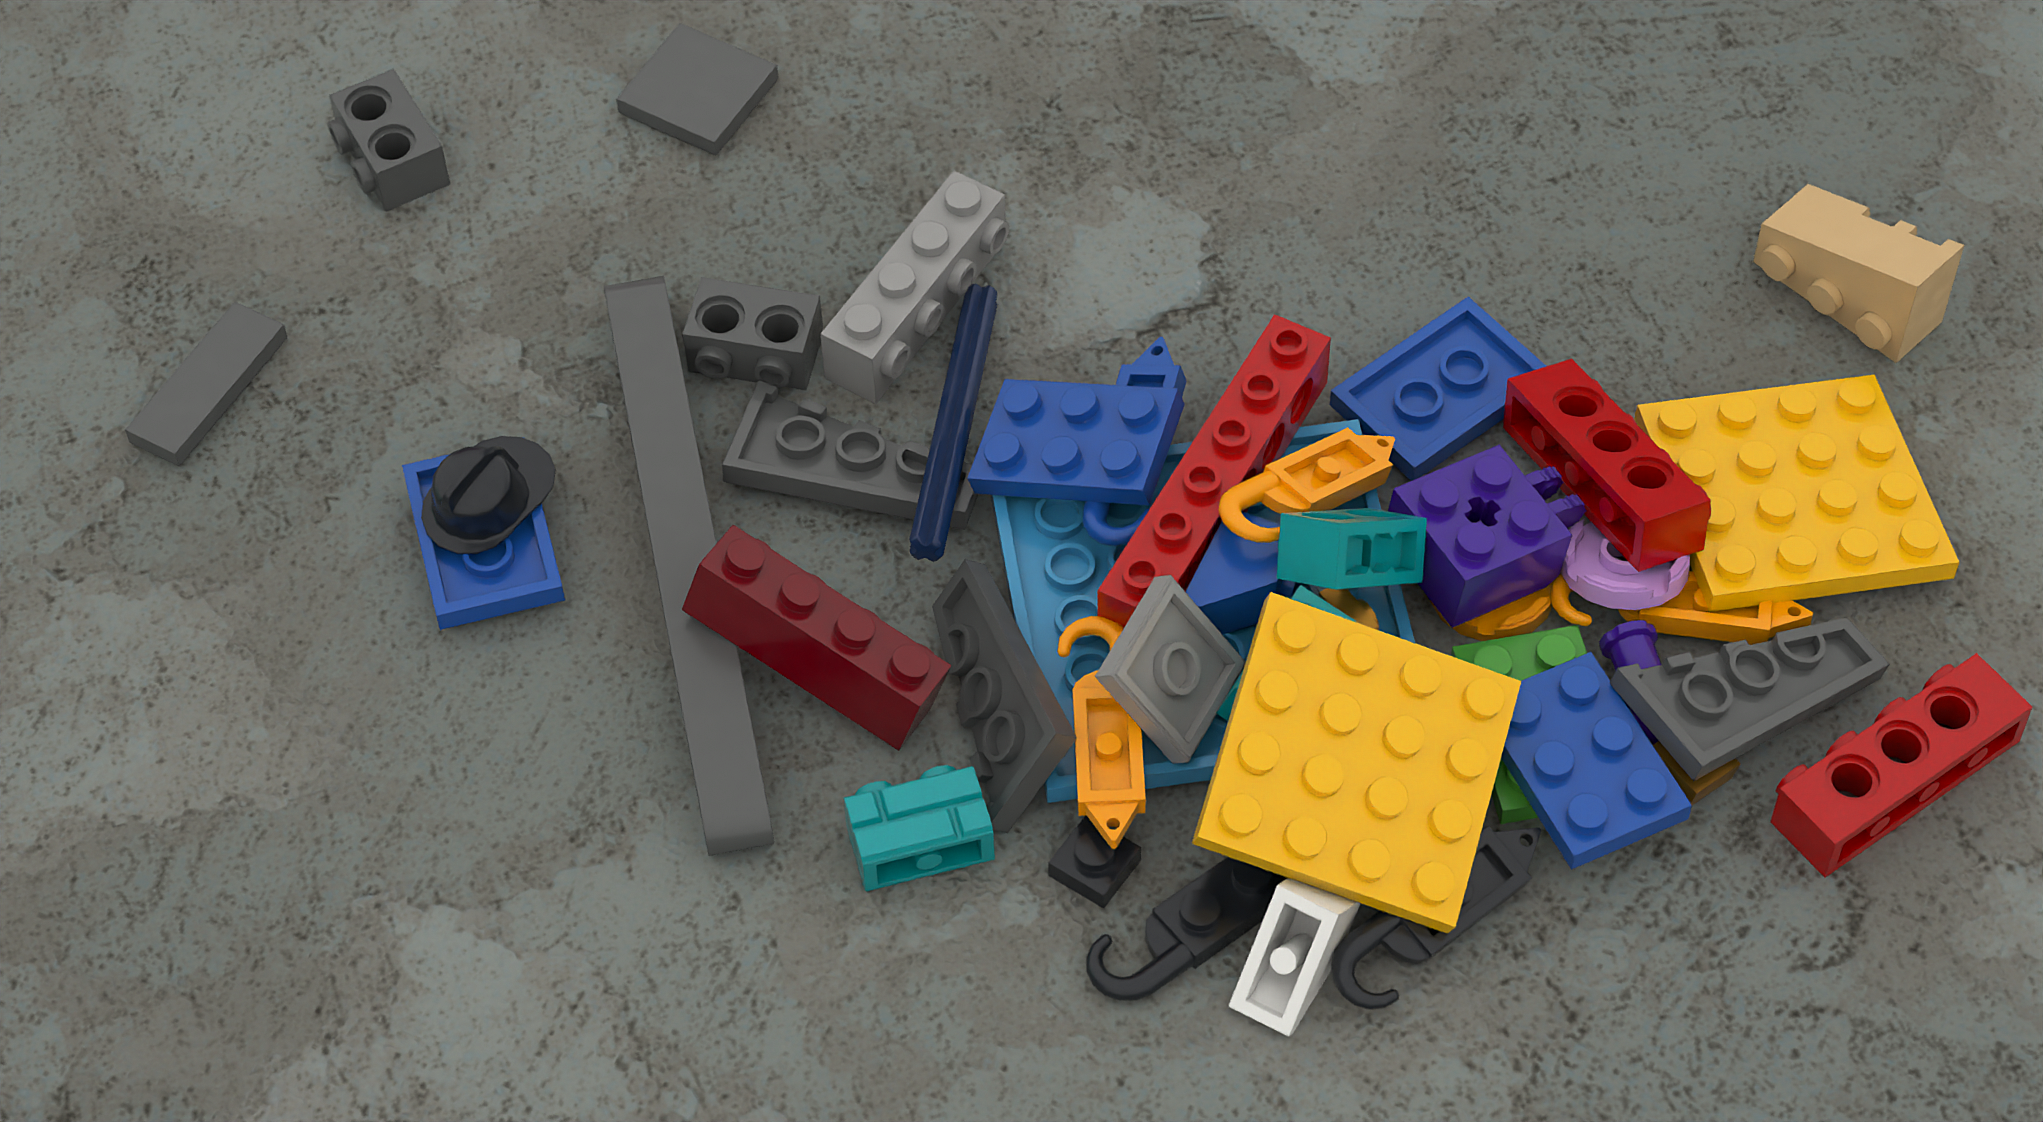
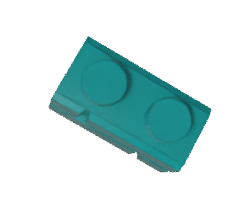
(919, 826)

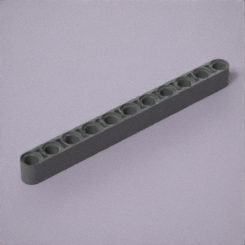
(680, 536)

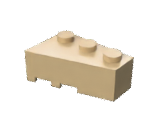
(1859, 270)

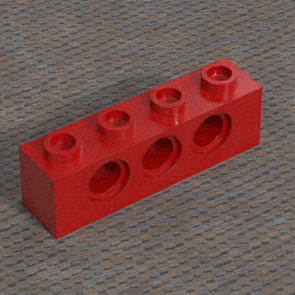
(1609, 462)
(1835, 828)

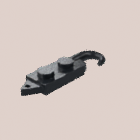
(1495, 876)
(1190, 927)

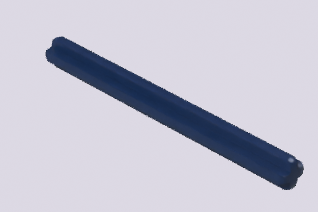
(953, 424)

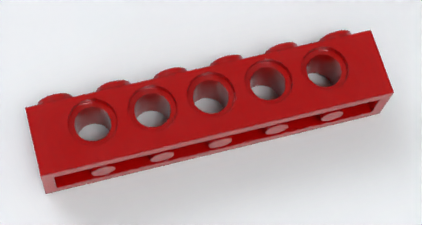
(1235, 443)

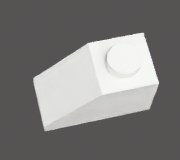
(1292, 954)

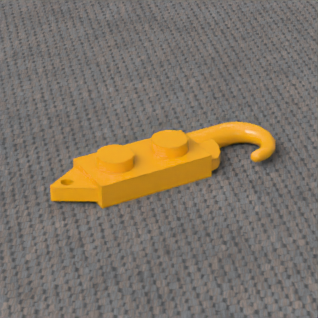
(1309, 480)
(1689, 615)
(1106, 744)

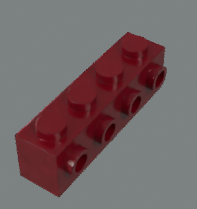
(815, 637)

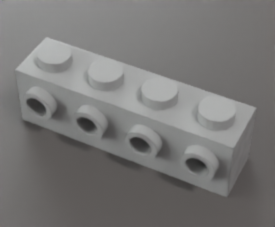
(914, 287)

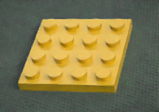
(1802, 492)
(1358, 763)

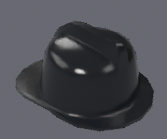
(486, 493)

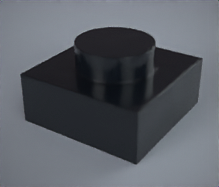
(1091, 866)

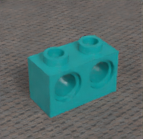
(1351, 548)

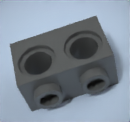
(388, 140)
(753, 333)

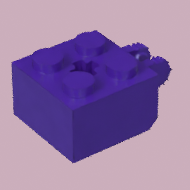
(1488, 532)

